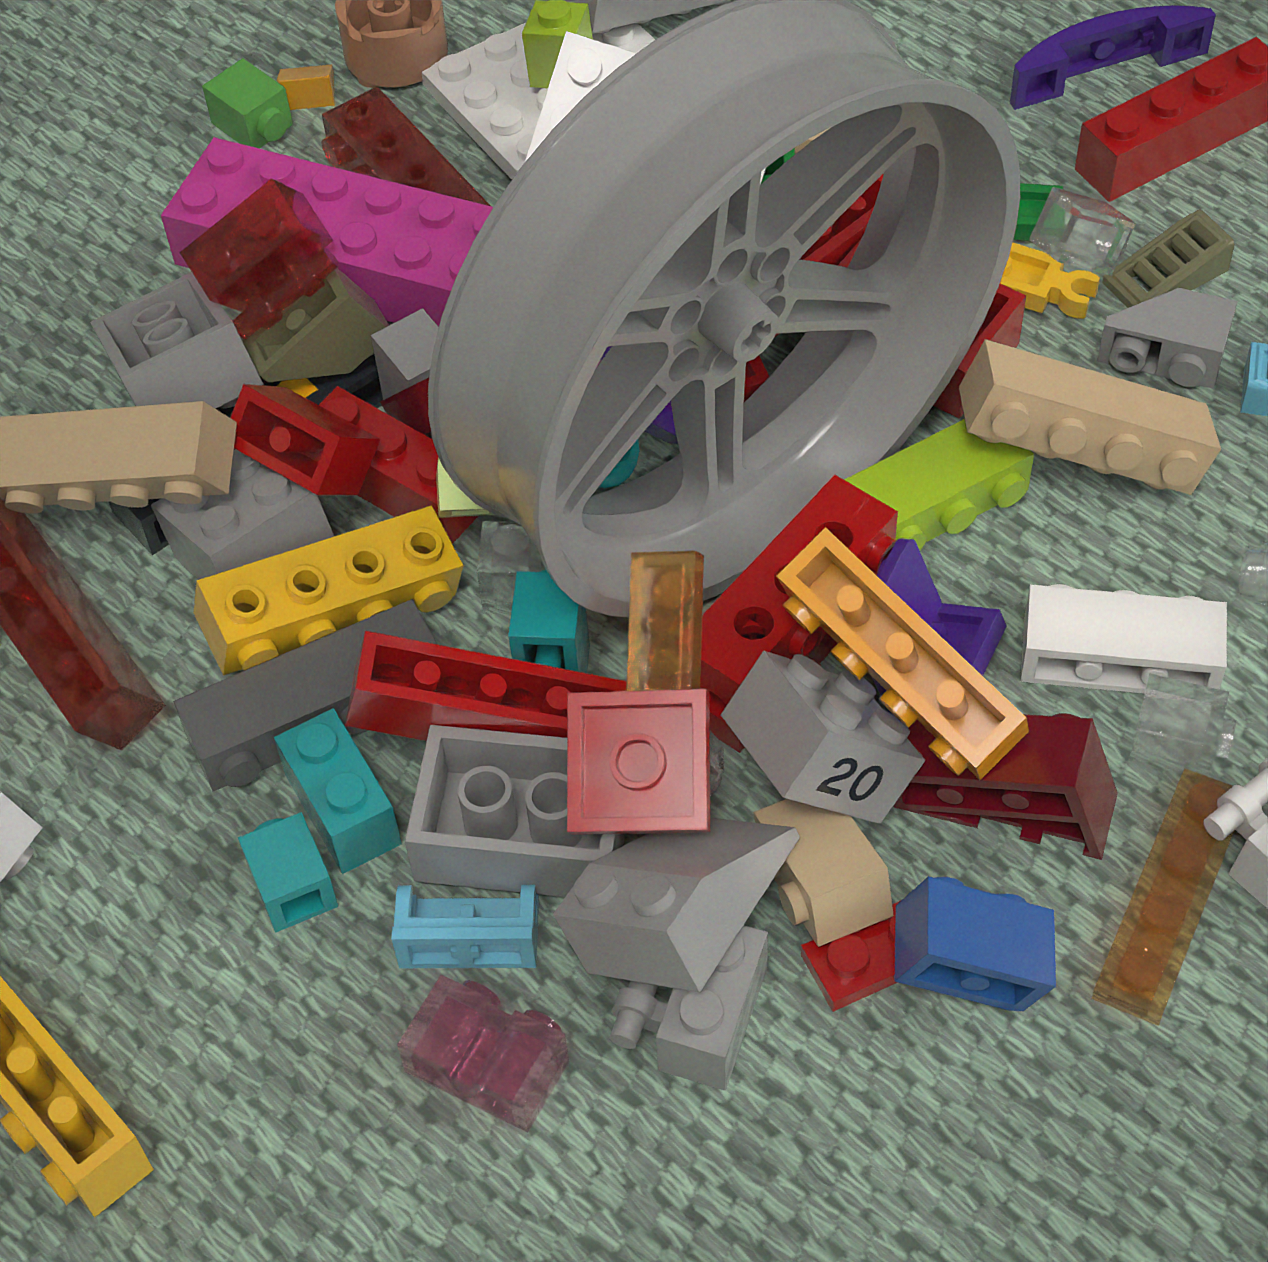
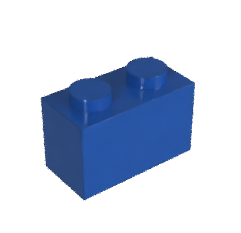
(975, 944)

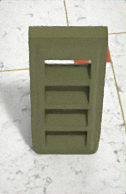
(1195, 239)

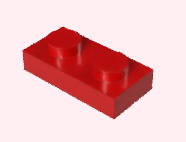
(854, 963)

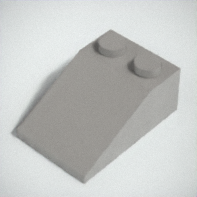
(672, 901)

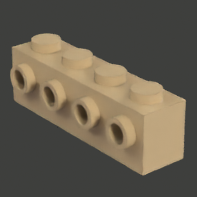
(1088, 418)
(115, 456)

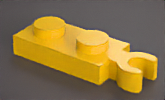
(1044, 281)

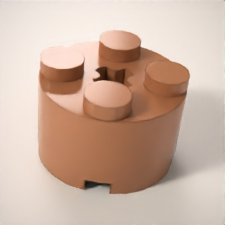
(391, 39)

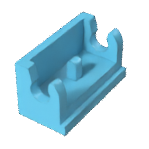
(466, 931)

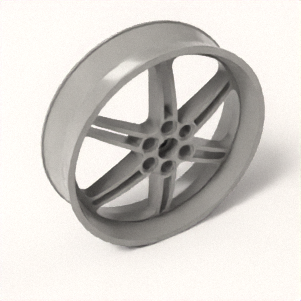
(658, 240)

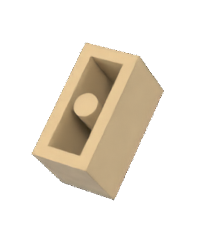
(832, 873)

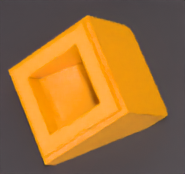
(308, 86)

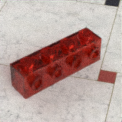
(381, 142)

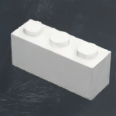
(1121, 639)

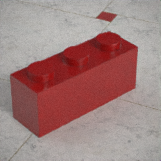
(403, 465)

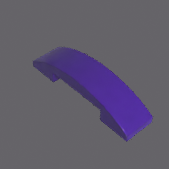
(1108, 39)

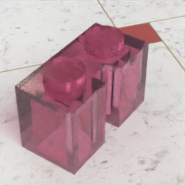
(484, 1053)

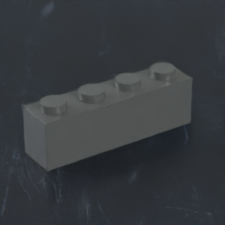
(238, 717)

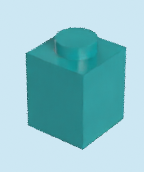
(288, 871)

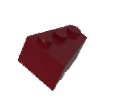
(1046, 784)

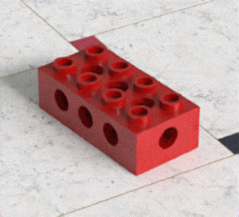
(751, 610)

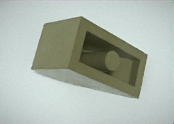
(319, 333)

